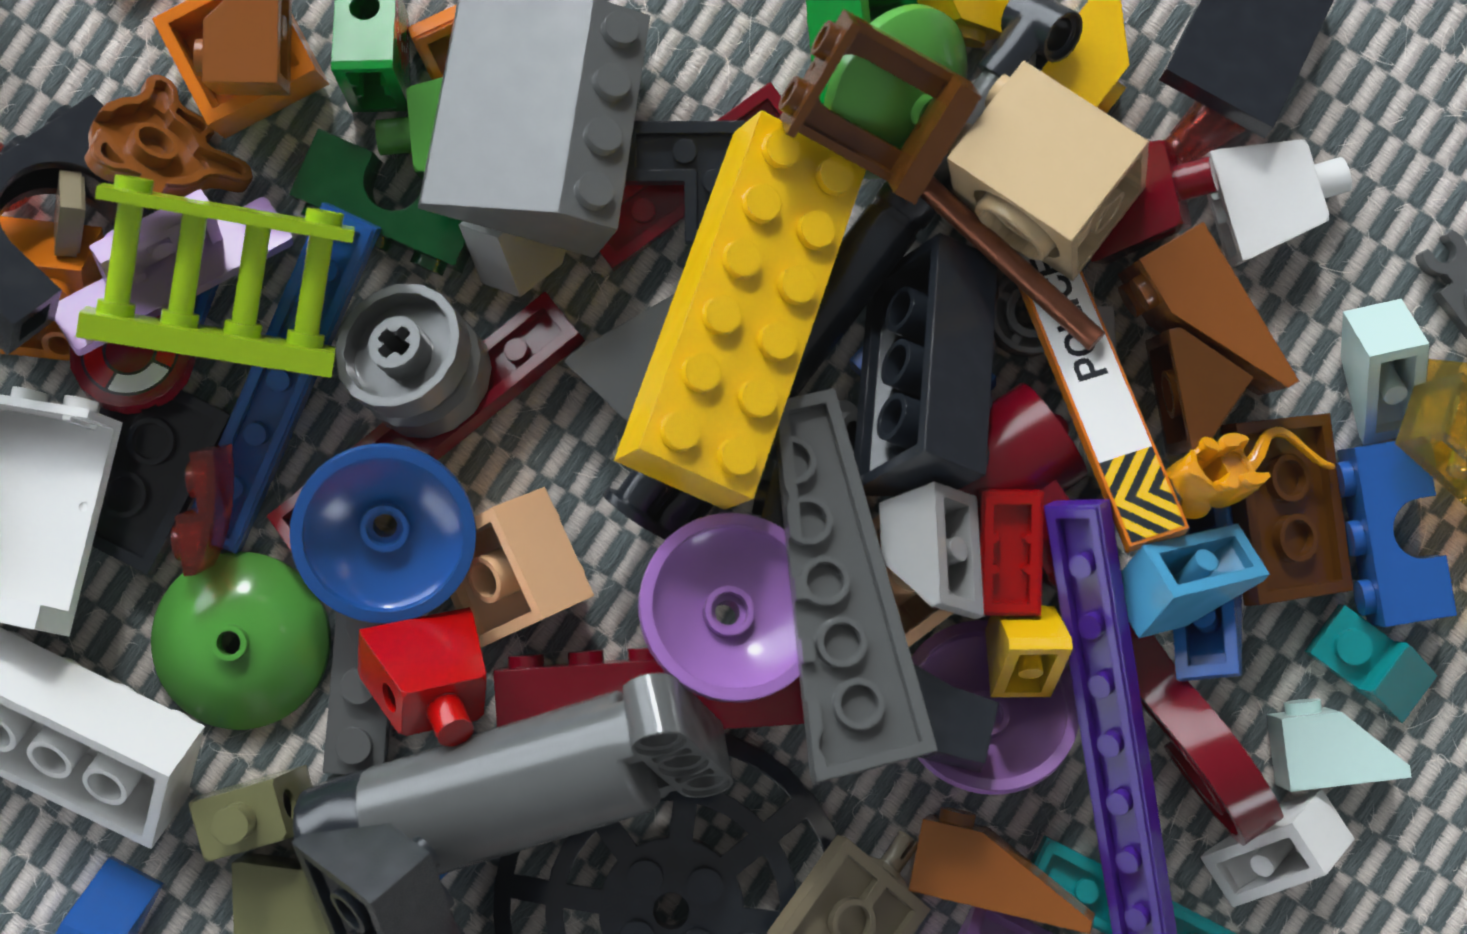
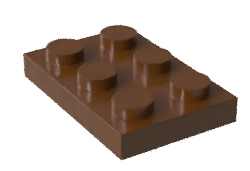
(1295, 514)

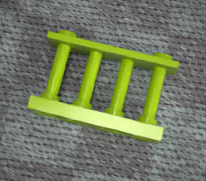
(178, 327)

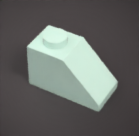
(1382, 363)
(1326, 749)

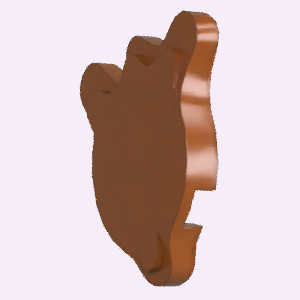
(161, 142)

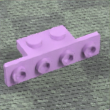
(156, 265)

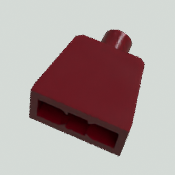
(1162, 205)

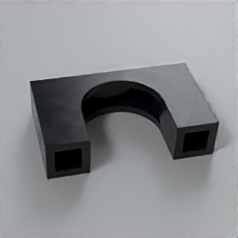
(30, 169)

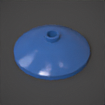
(376, 571)

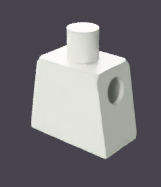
(1271, 195)

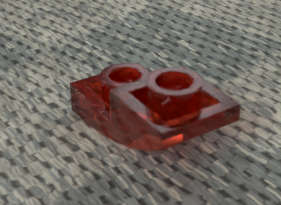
(202, 530)

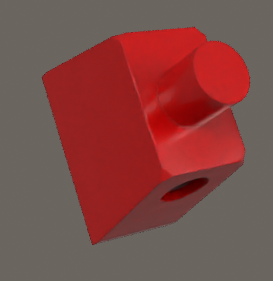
(426, 674)

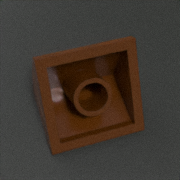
(1191, 388)

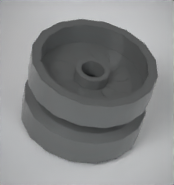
(413, 360)

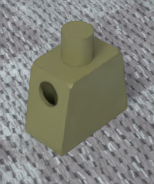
(247, 813)
(273, 897)

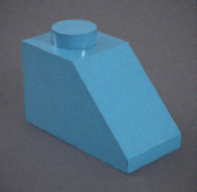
(1188, 577)

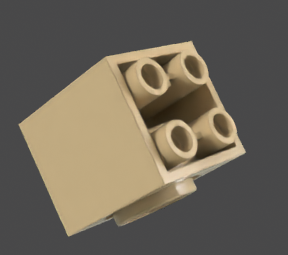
(1047, 169)

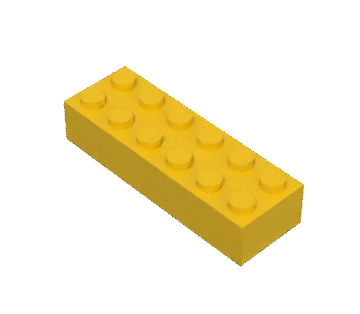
(741, 314)

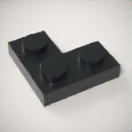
(681, 155)

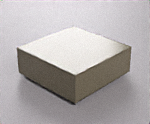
(69, 213)

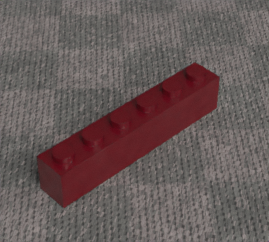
(535, 688)

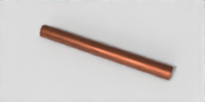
(1012, 264)

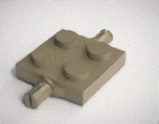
(855, 893)

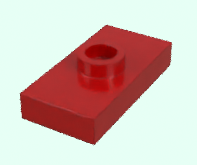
(1011, 550)

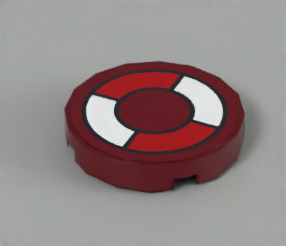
(130, 376)

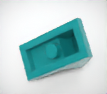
(1371, 662)

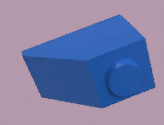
(113, 901)

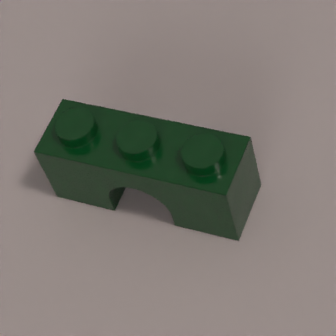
(346, 176)

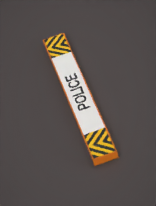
(1108, 421)

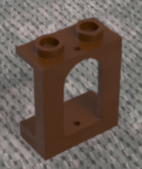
(914, 164)

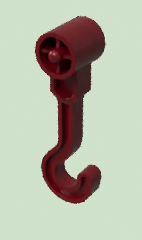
(1034, 451)

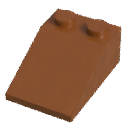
(1196, 289)

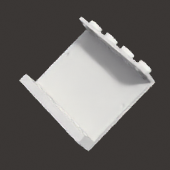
(50, 503)

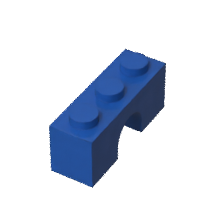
(1391, 583)

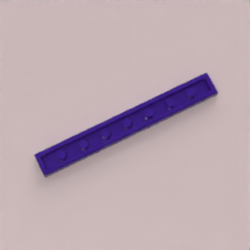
(1110, 716)

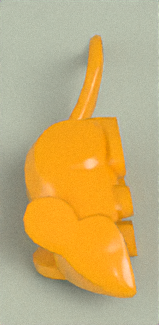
(1222, 474)

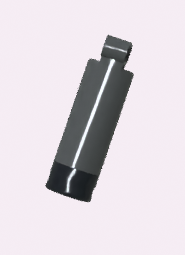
(536, 776)

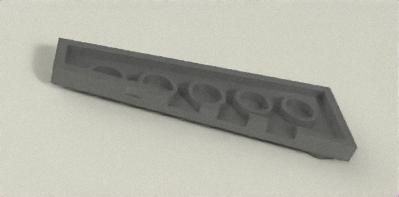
(850, 641)

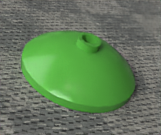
(878, 98)
(280, 635)

